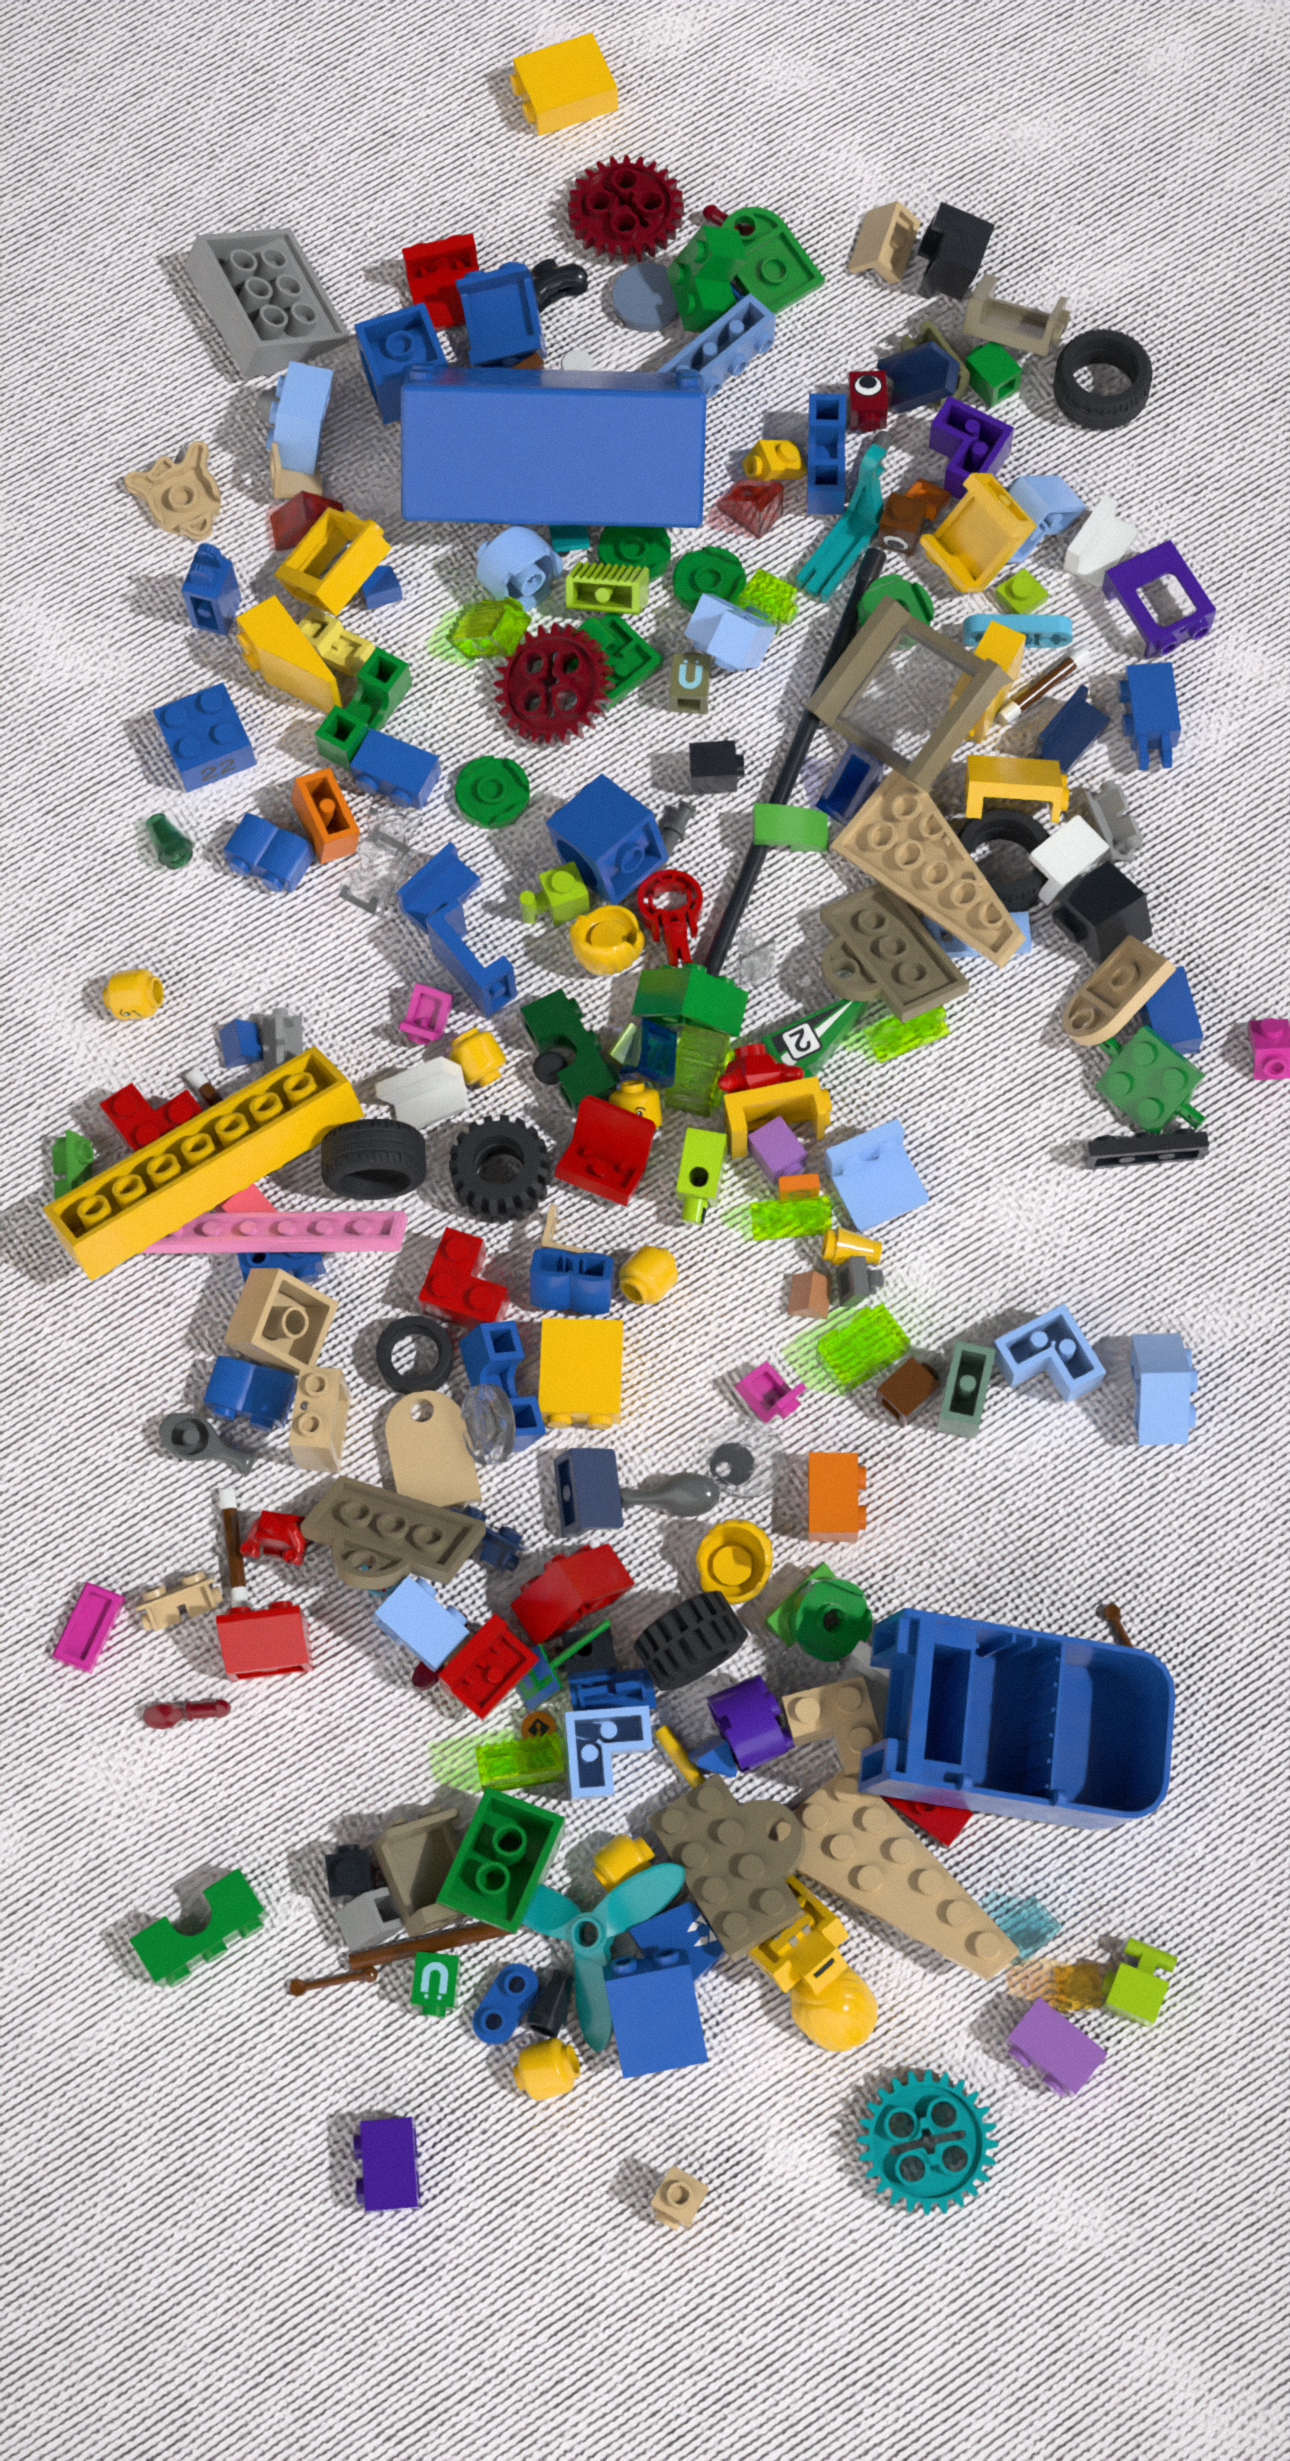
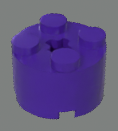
(750, 1723)

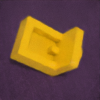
(774, 461)

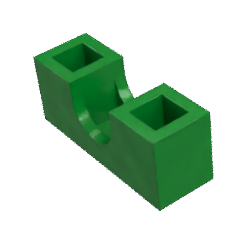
(379, 690)
(234, 1914)

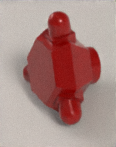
(756, 1070)

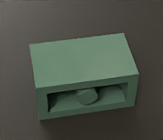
(966, 1389)

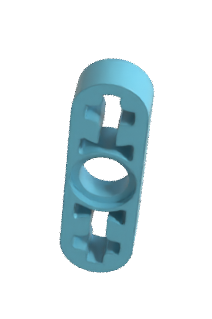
(1040, 630)

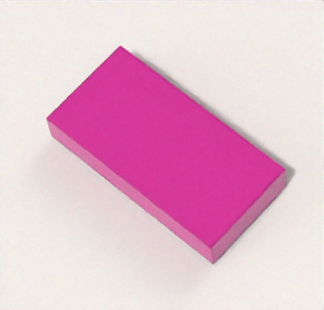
(88, 1627)

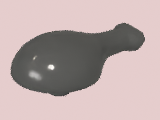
(195, 1439)
(680, 1494)

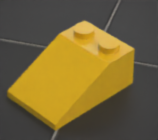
(285, 656)

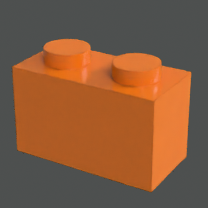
(325, 815)
(834, 1497)

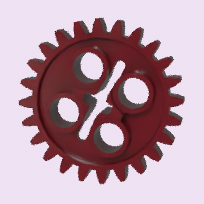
(625, 209)
(585, 683)

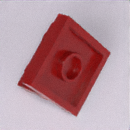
(487, 1668)

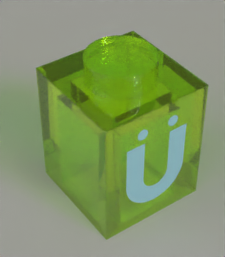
(770, 599)

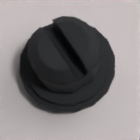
(547, 1065)

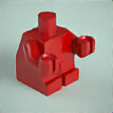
(278, 1536)

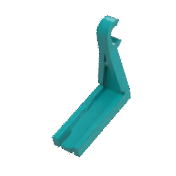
(851, 533)

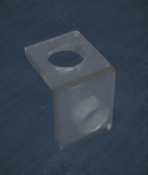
(392, 826)

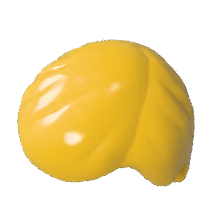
(606, 940)
(735, 1560)
(839, 2015)

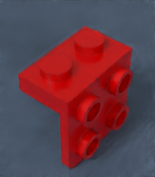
(432, 276)
(607, 1150)

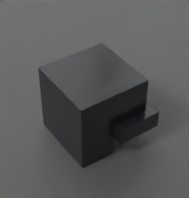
(955, 250)
(1103, 911)

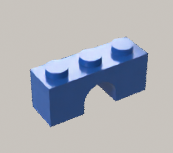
(826, 454)
(492, 1357)

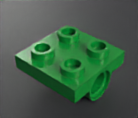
(628, 653)

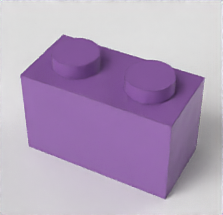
(1054, 2049)

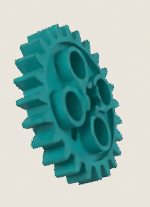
(916, 2103)

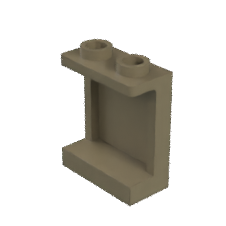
(1013, 323)
(416, 1864)

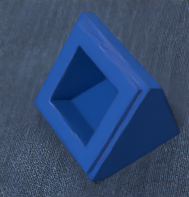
(241, 1043)
(714, 1756)

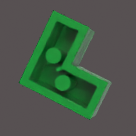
(703, 276)
(691, 998)

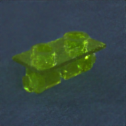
(894, 1039)
(790, 1218)

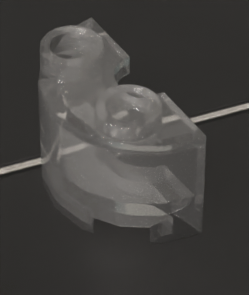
(378, 874)

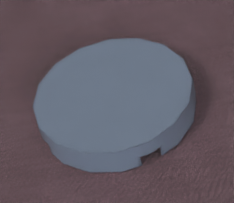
(645, 297)

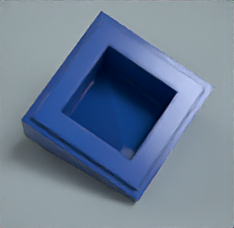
(381, 588)

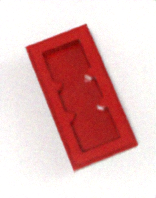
(938, 1821)

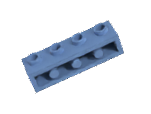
(727, 344)

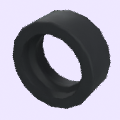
(401, 1329)

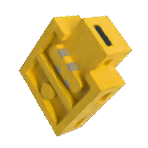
(804, 1948)

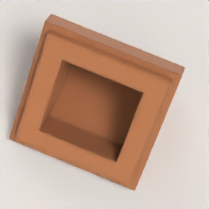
(810, 1295)

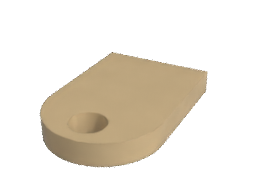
(1115, 992)
(430, 1455)

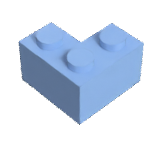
(300, 415)
(1048, 503)
(729, 633)
(1054, 1345)
(1163, 1387)
(420, 1622)
(591, 1741)

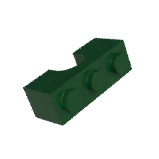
(557, 1024)

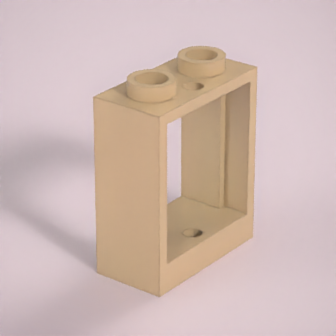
(320, 1431)

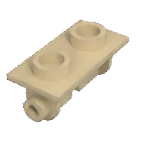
(163, 1603)

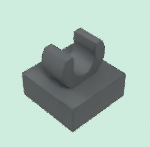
(856, 1281)

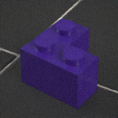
(971, 441)

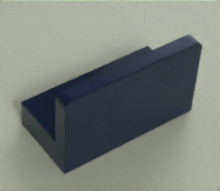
(920, 376)
(1071, 732)
(588, 1491)

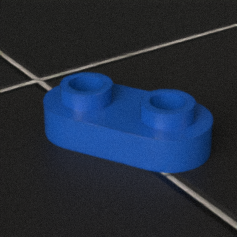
(506, 2004)

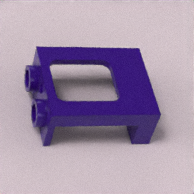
(1144, 568)

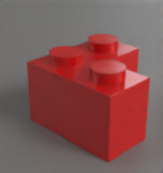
(141, 1125)
(453, 1286)
(570, 1590)

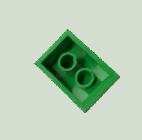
(502, 1860)

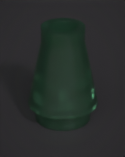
(170, 844)

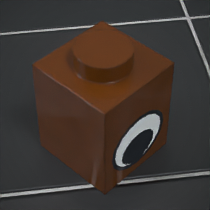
(902, 524)
(908, 1391)

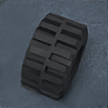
(496, 1139)
(690, 1640)

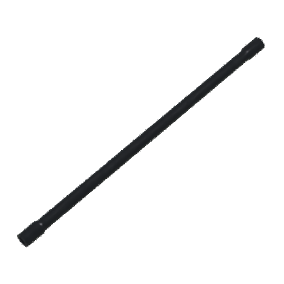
(868, 572)

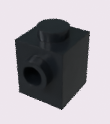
(715, 766)
(592, 1659)
(349, 1873)

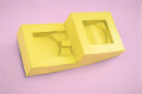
(335, 644)

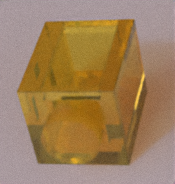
(1076, 1989)

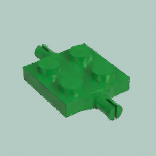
(1151, 1081)

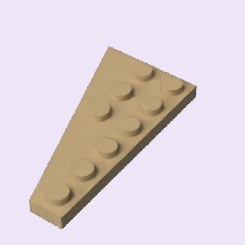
(918, 857)
(882, 1867)

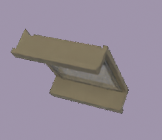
(906, 693)

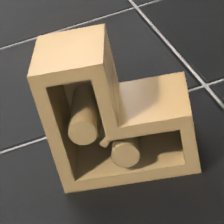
(834, 1711)

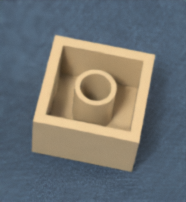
(280, 1320)

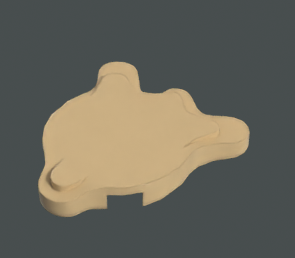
(180, 495)

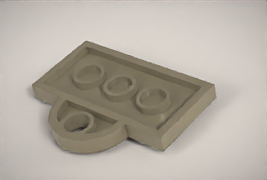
(887, 954)
(390, 1535)
(733, 1862)

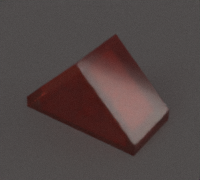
(754, 505)
(297, 517)

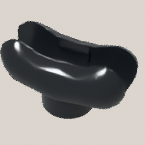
(557, 282)

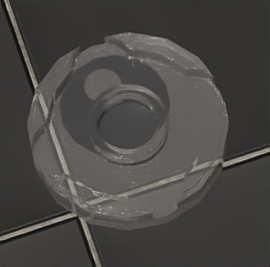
(489, 1424)
(745, 1458)

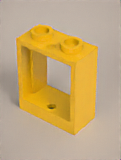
(319, 547)

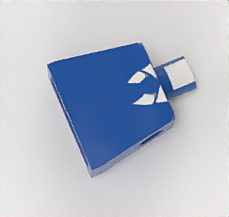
(685, 1930)

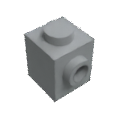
(369, 1919)

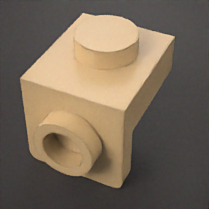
(678, 2199)

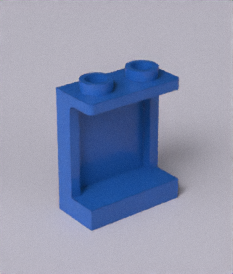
(501, 316)
(487, 987)
(654, 2012)

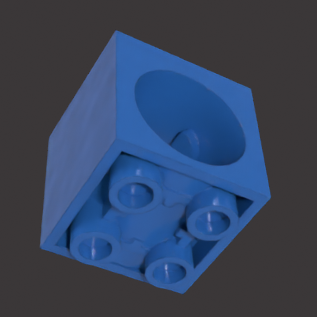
(390, 347)
(608, 839)

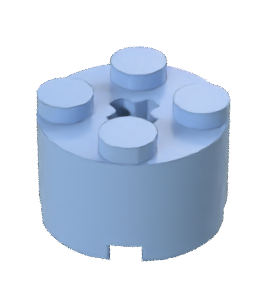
(518, 566)

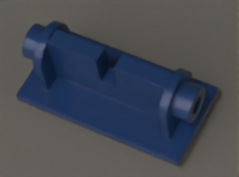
(500, 1543)

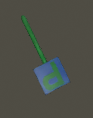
(542, 1679)

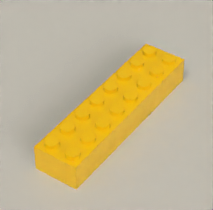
(202, 1162)

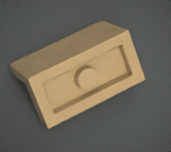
(885, 241)

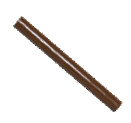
(425, 1944)

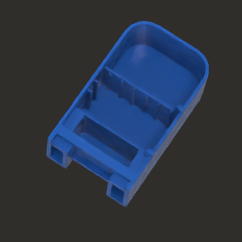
(1019, 1722)

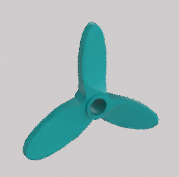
(622, 1908)

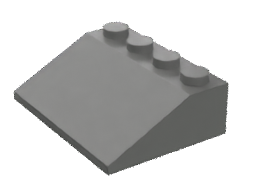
(264, 299)

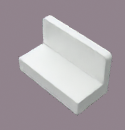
(1099, 543)
(1067, 856)
(426, 1092)

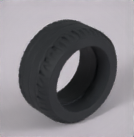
(1105, 348)
(1014, 827)
(373, 1159)

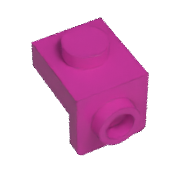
(427, 1014)
(1270, 1048)
(769, 1393)

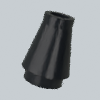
(551, 2005)

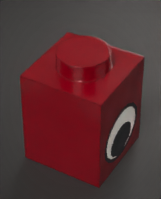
(867, 400)

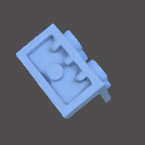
(875, 1176)

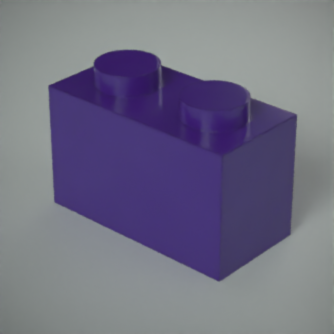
(388, 2164)

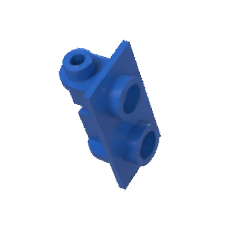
(613, 1691)

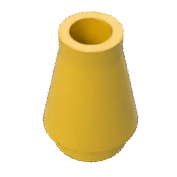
(841, 1244)

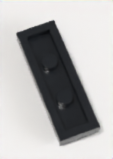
(1146, 1149)

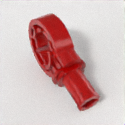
(673, 921)

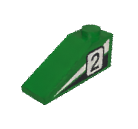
(815, 1037)

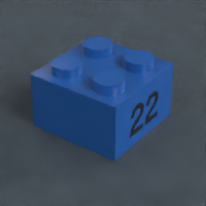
(205, 737)

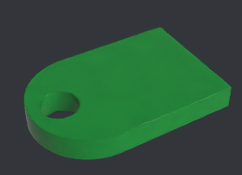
(777, 265)

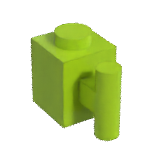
(560, 894)
(1135, 1990)

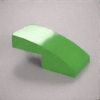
(790, 825)

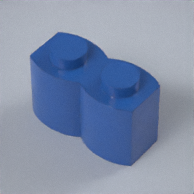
(268, 853)
(571, 1281)
(250, 1393)

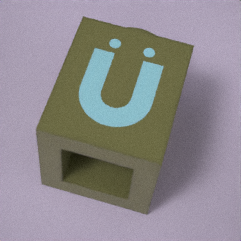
(690, 683)

